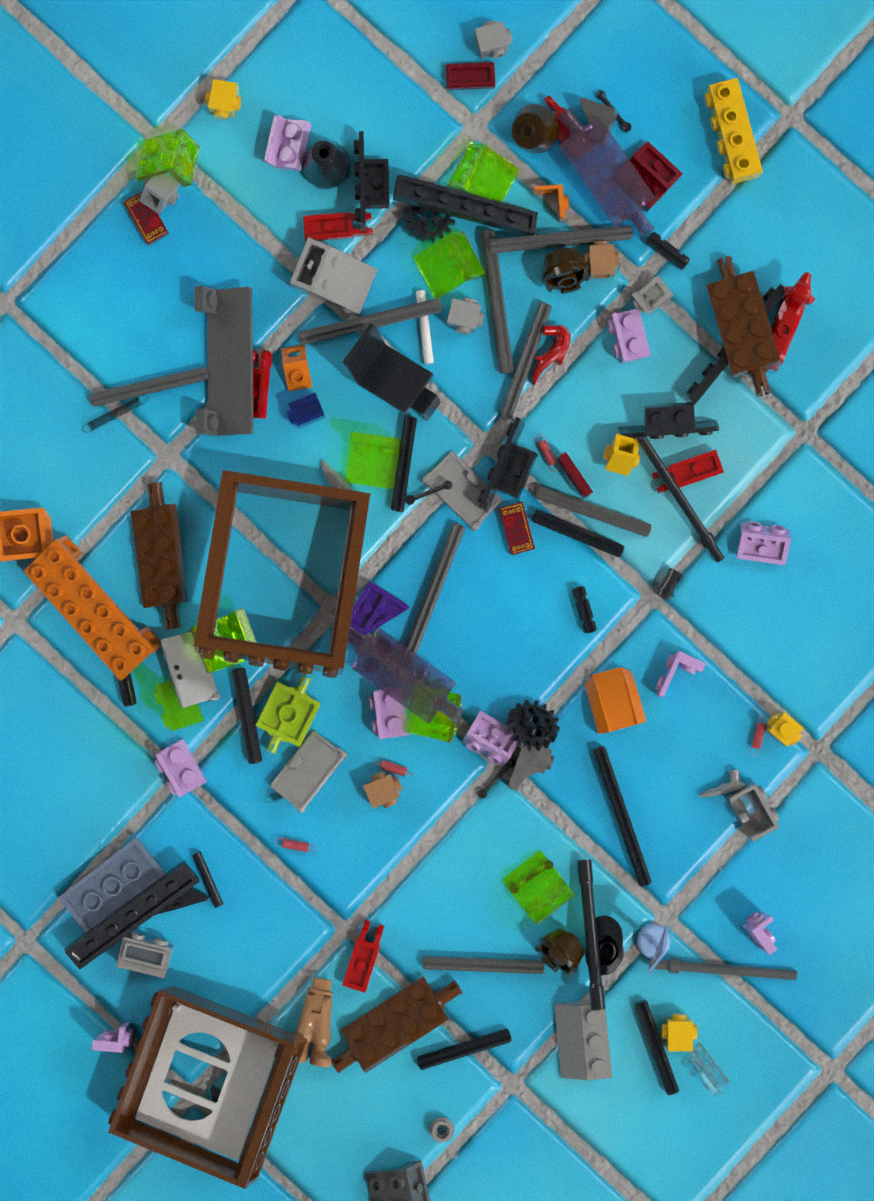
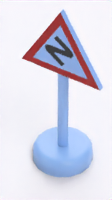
(653, 943)

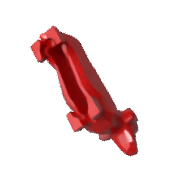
(790, 314)

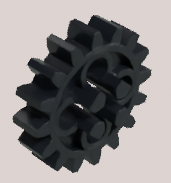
(420, 227)
(540, 716)

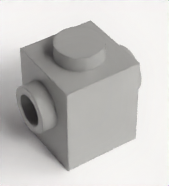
(493, 40)
(160, 192)
(465, 315)

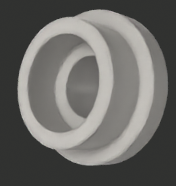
(441, 1137)

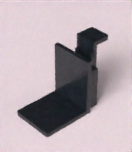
(390, 375)

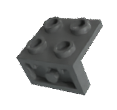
(399, 1184)

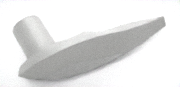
(334, 478)
(734, 785)

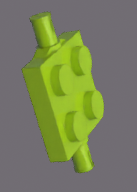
(288, 714)

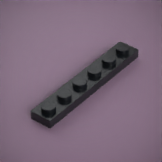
(465, 205)
(712, 371)
(131, 915)

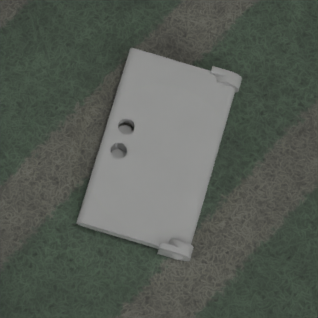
(463, 495)
(195, 683)
(311, 772)

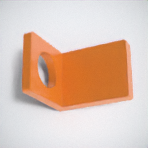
(562, 200)
(296, 368)

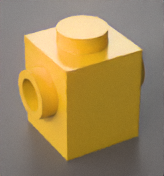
(223, 99)
(622, 455)
(784, 729)
(679, 1032)

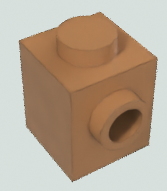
(601, 260)
(383, 790)

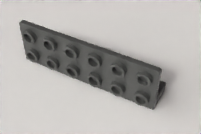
(228, 361)

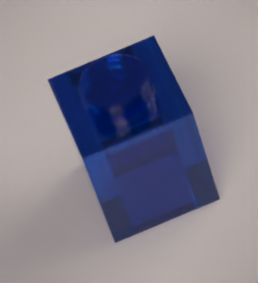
(305, 411)

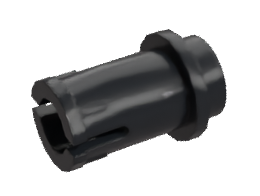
(669, 584)

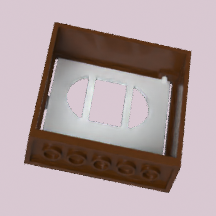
(252, 1053)

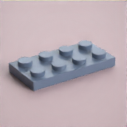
(112, 884)

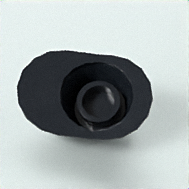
(610, 944)

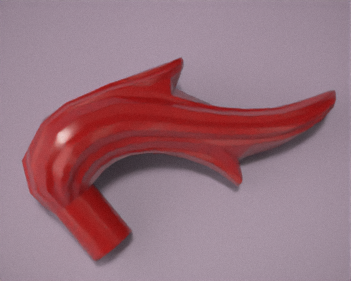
(555, 353)

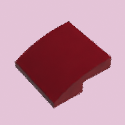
(655, 171)

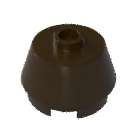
(535, 128)
(564, 270)
(561, 951)

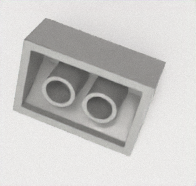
(582, 1041)

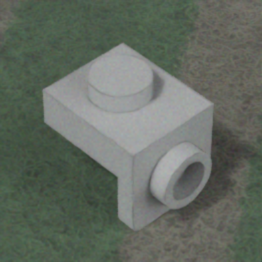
(652, 296)

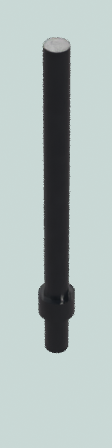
(706, 538)

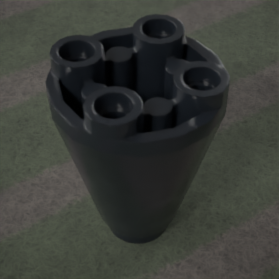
(328, 171)

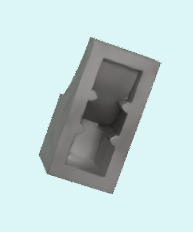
(529, 763)

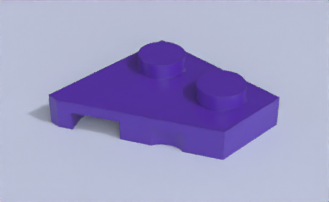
(375, 609)

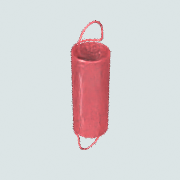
(547, 453)
(758, 735)
(393, 768)
(295, 845)

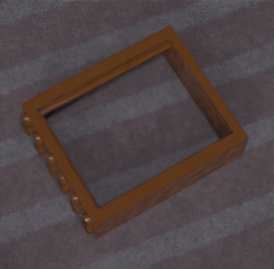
(259, 653)

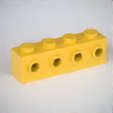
(734, 131)

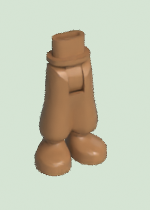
(315, 1022)

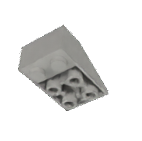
(333, 276)

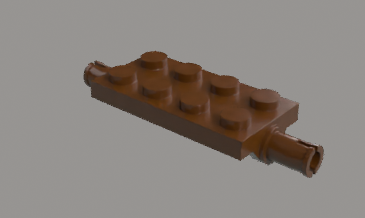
(743, 325)
(160, 556)
(395, 1024)

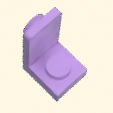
(688, 663)

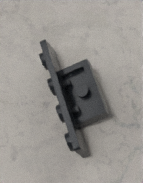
(373, 180)
(669, 419)
(511, 468)

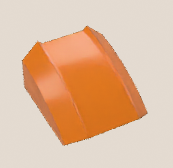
(24, 534)
(614, 700)

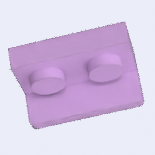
(287, 143)
(629, 336)
(763, 543)
(390, 716)
(490, 739)
(180, 768)
(761, 937)
(112, 1042)

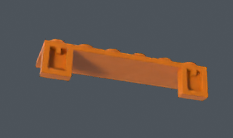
(90, 608)

